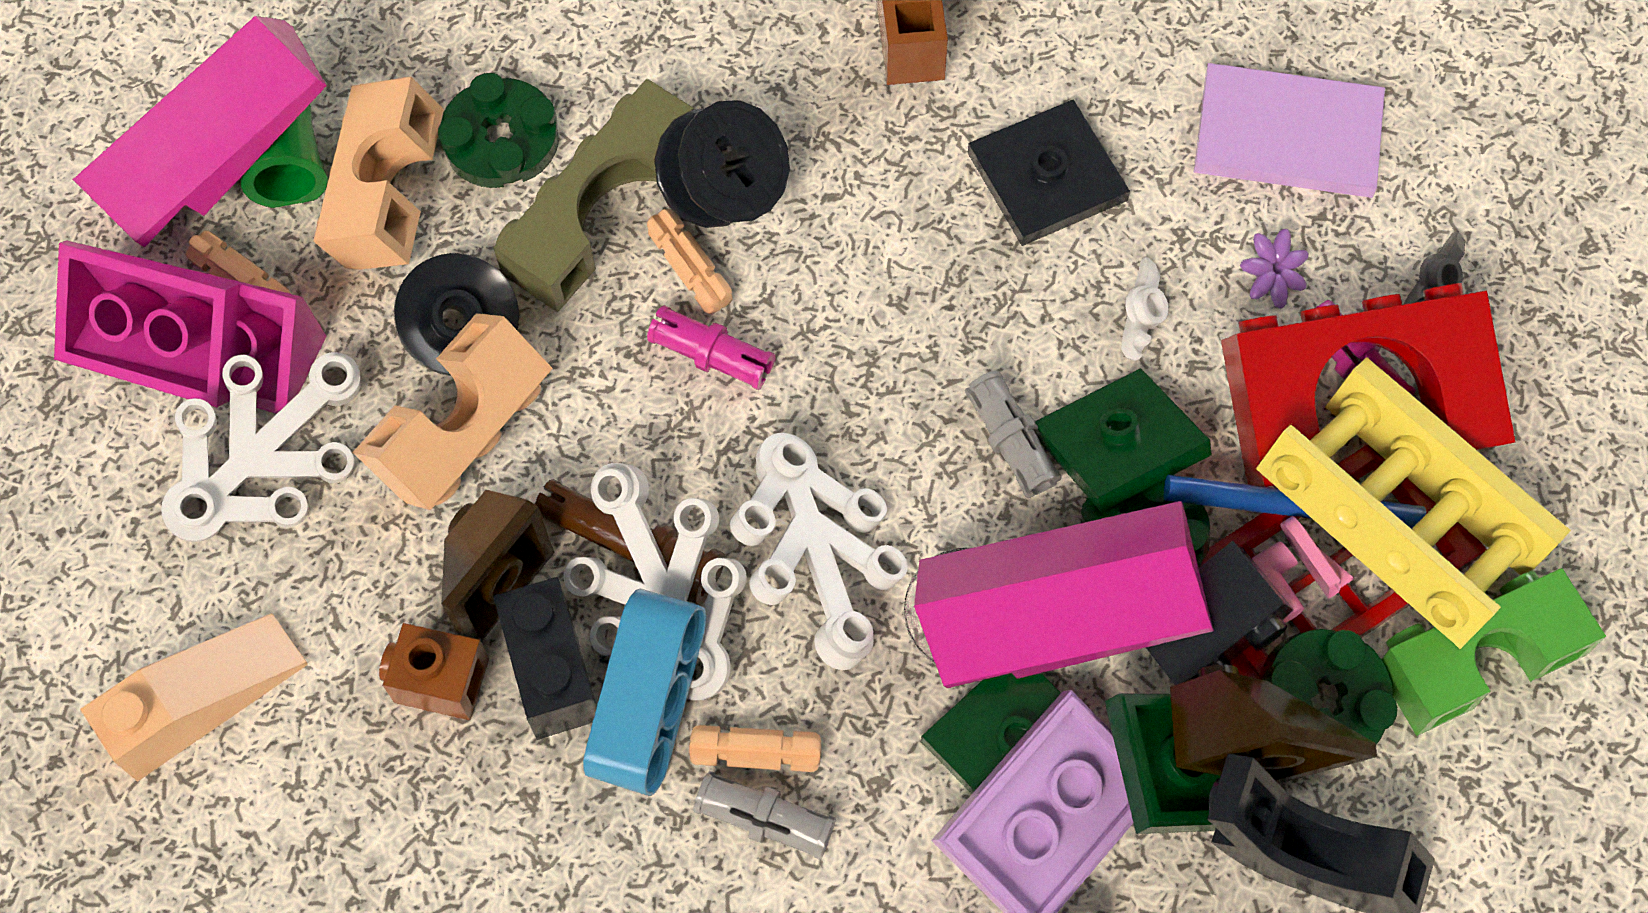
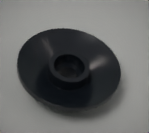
(445, 284)

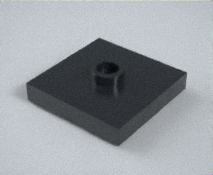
(1048, 172)

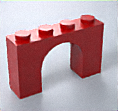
(1441, 341)

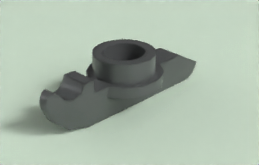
(1440, 268)

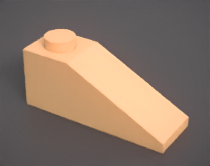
(190, 694)

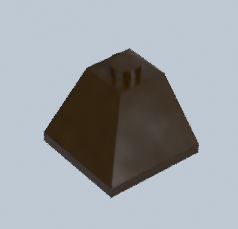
(488, 552)
(1257, 719)

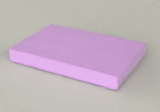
(1290, 130)
(1042, 813)

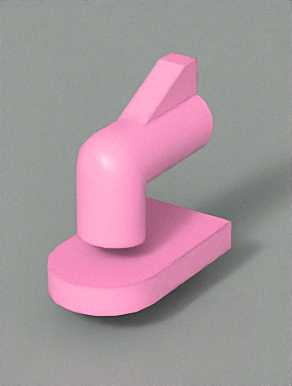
(1279, 559)

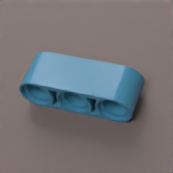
(644, 691)

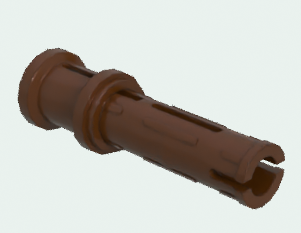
(585, 519)

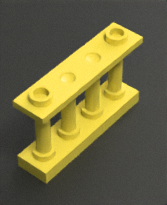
(1439, 464)

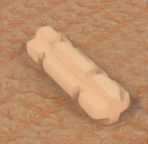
(209, 252)
(689, 261)
(755, 748)

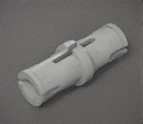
(1012, 434)
(764, 814)

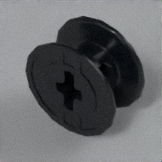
(728, 136)

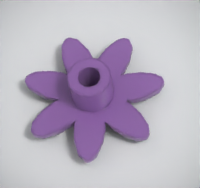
(1275, 268)

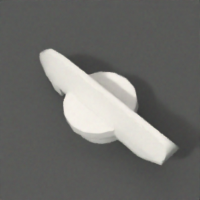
(1145, 310)

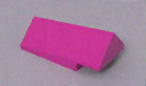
(205, 130)
(179, 327)
(1062, 596)

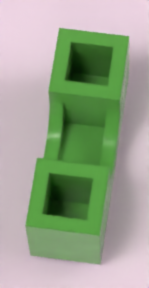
(1538, 624)

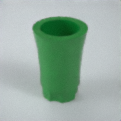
(288, 169)

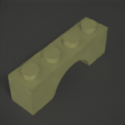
(547, 245)

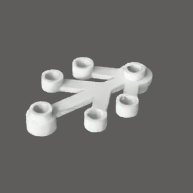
(255, 453)
(818, 540)
(656, 576)

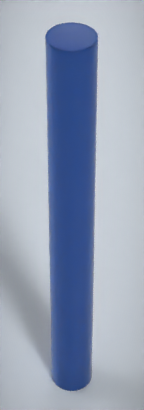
(1257, 498)

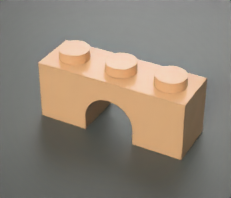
(382, 131)
(493, 378)

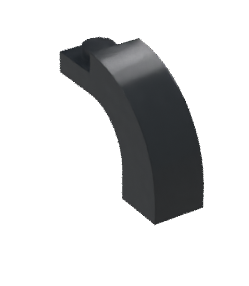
(1313, 850)

